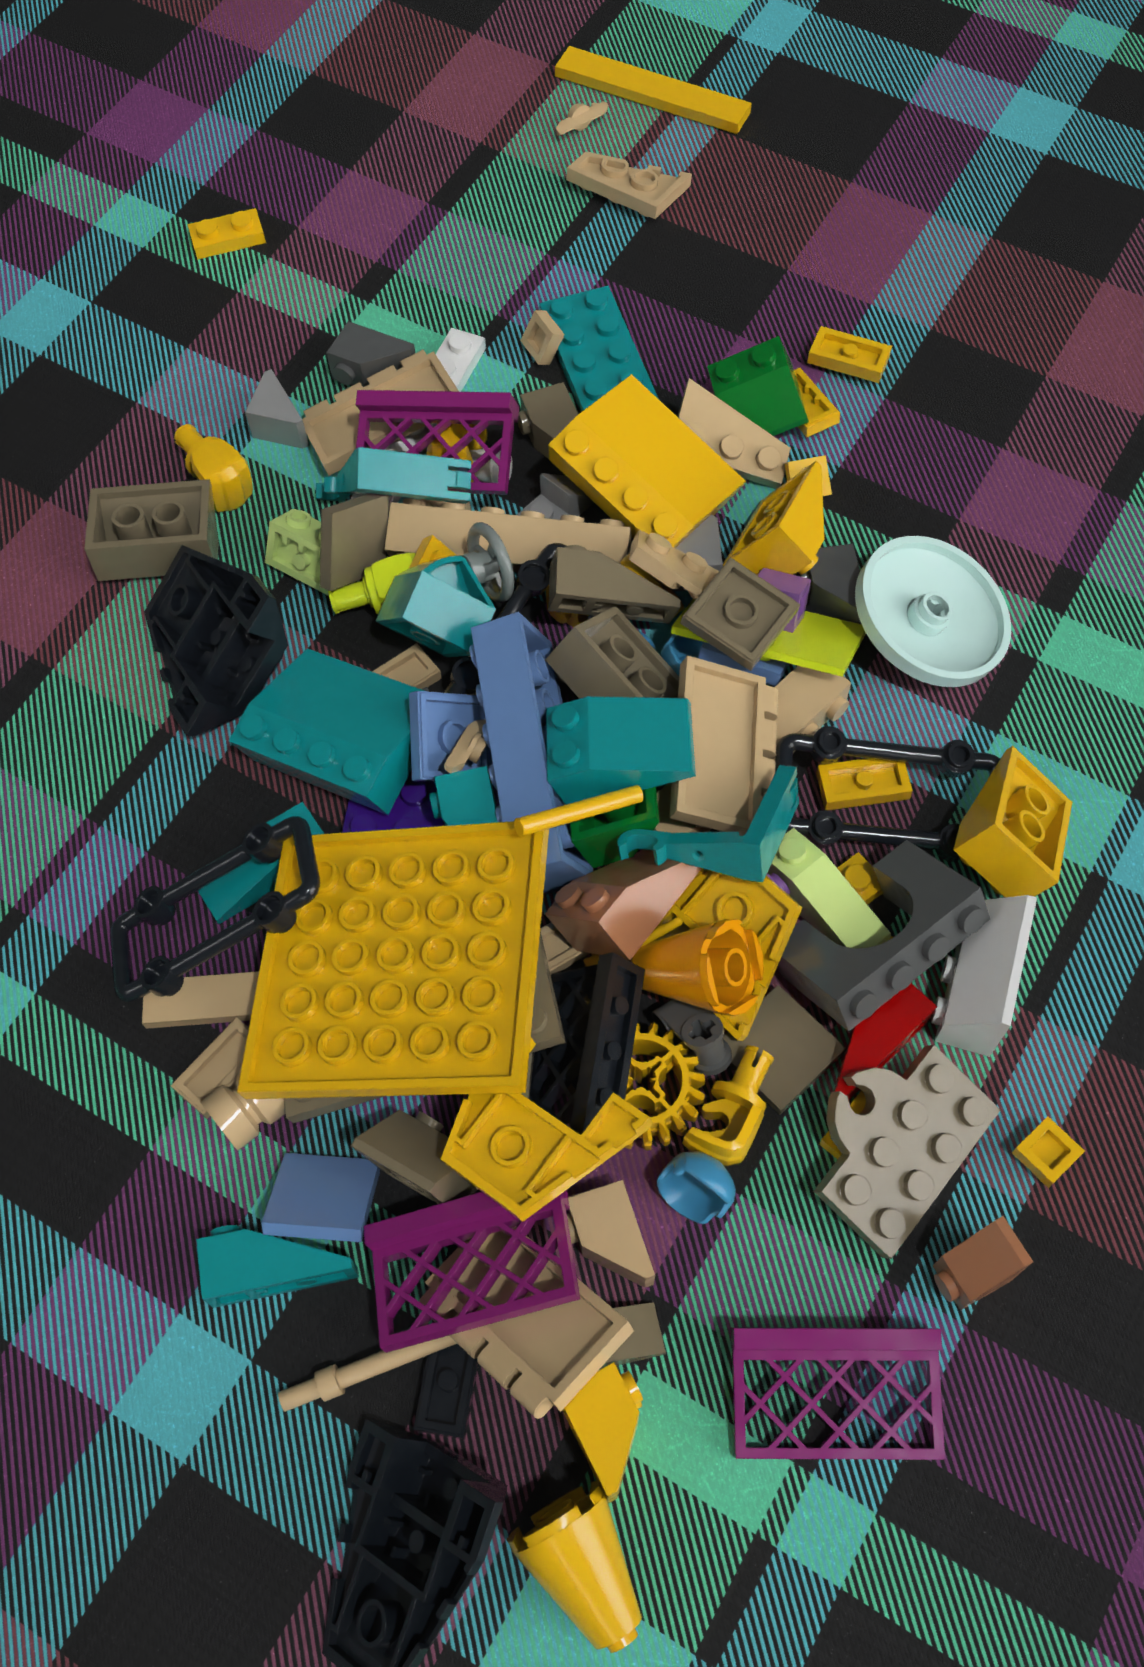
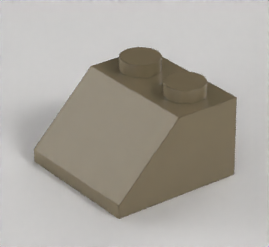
(411, 1154)

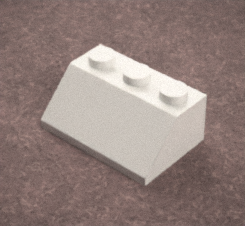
(985, 978)

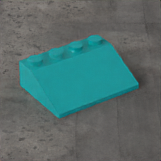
(332, 729)

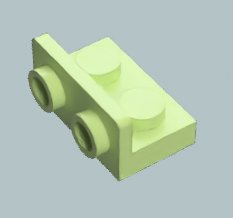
(296, 547)

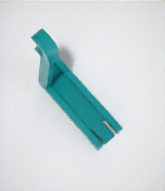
(398, 475)
(727, 852)

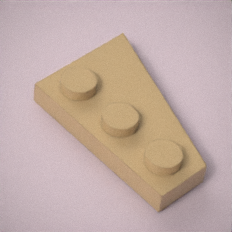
(635, 188)
(734, 437)
(671, 565)

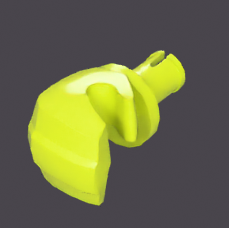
(374, 585)

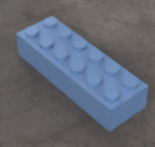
(514, 695)

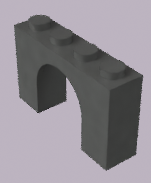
(859, 980)

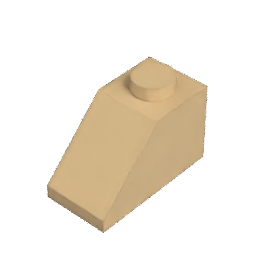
(610, 1233)

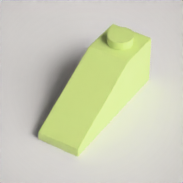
(825, 894)

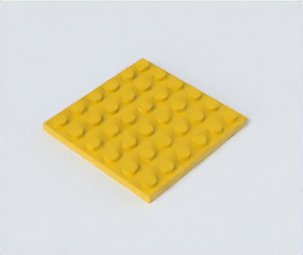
(402, 967)

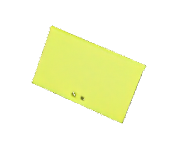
(816, 643)

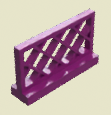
(444, 409)
(454, 1223)
(847, 1345)

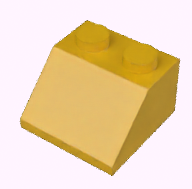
(605, 1424)

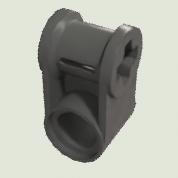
(697, 1030)

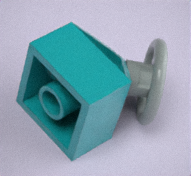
(450, 595)

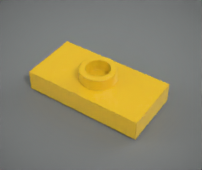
(819, 409)

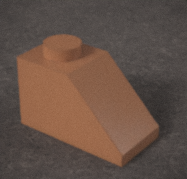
(981, 1264)

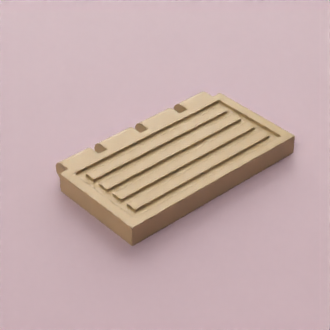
(335, 426)
(732, 746)
(542, 1353)

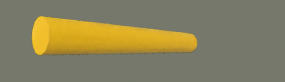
(578, 810)

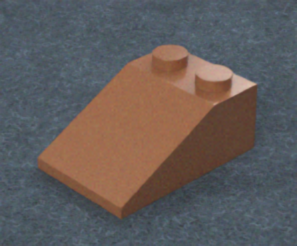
(619, 903)

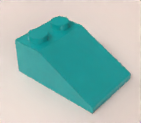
(618, 744)

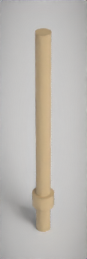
(332, 1381)

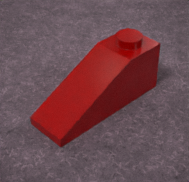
(884, 1034)

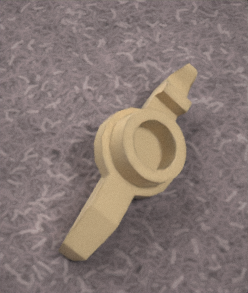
(581, 116)
(468, 747)

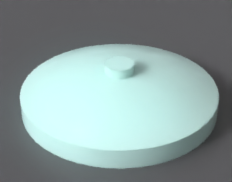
(933, 611)

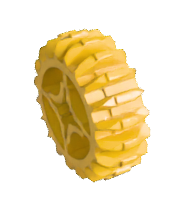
(666, 1058)

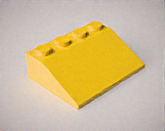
(643, 464)

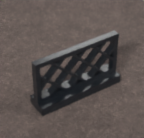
(608, 1044)

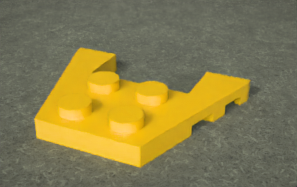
(759, 906)
(529, 1156)

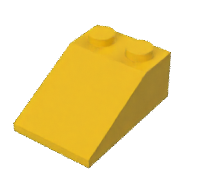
(785, 527)
(1016, 829)

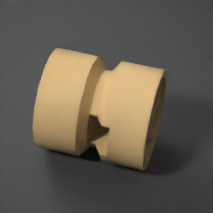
(240, 1116)

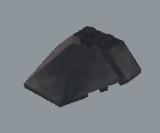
(215, 638)
(410, 1546)

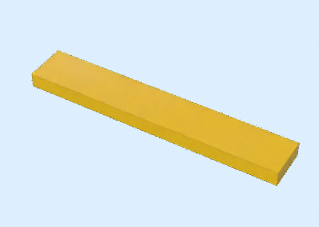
(653, 89)

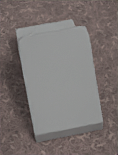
(558, 498)

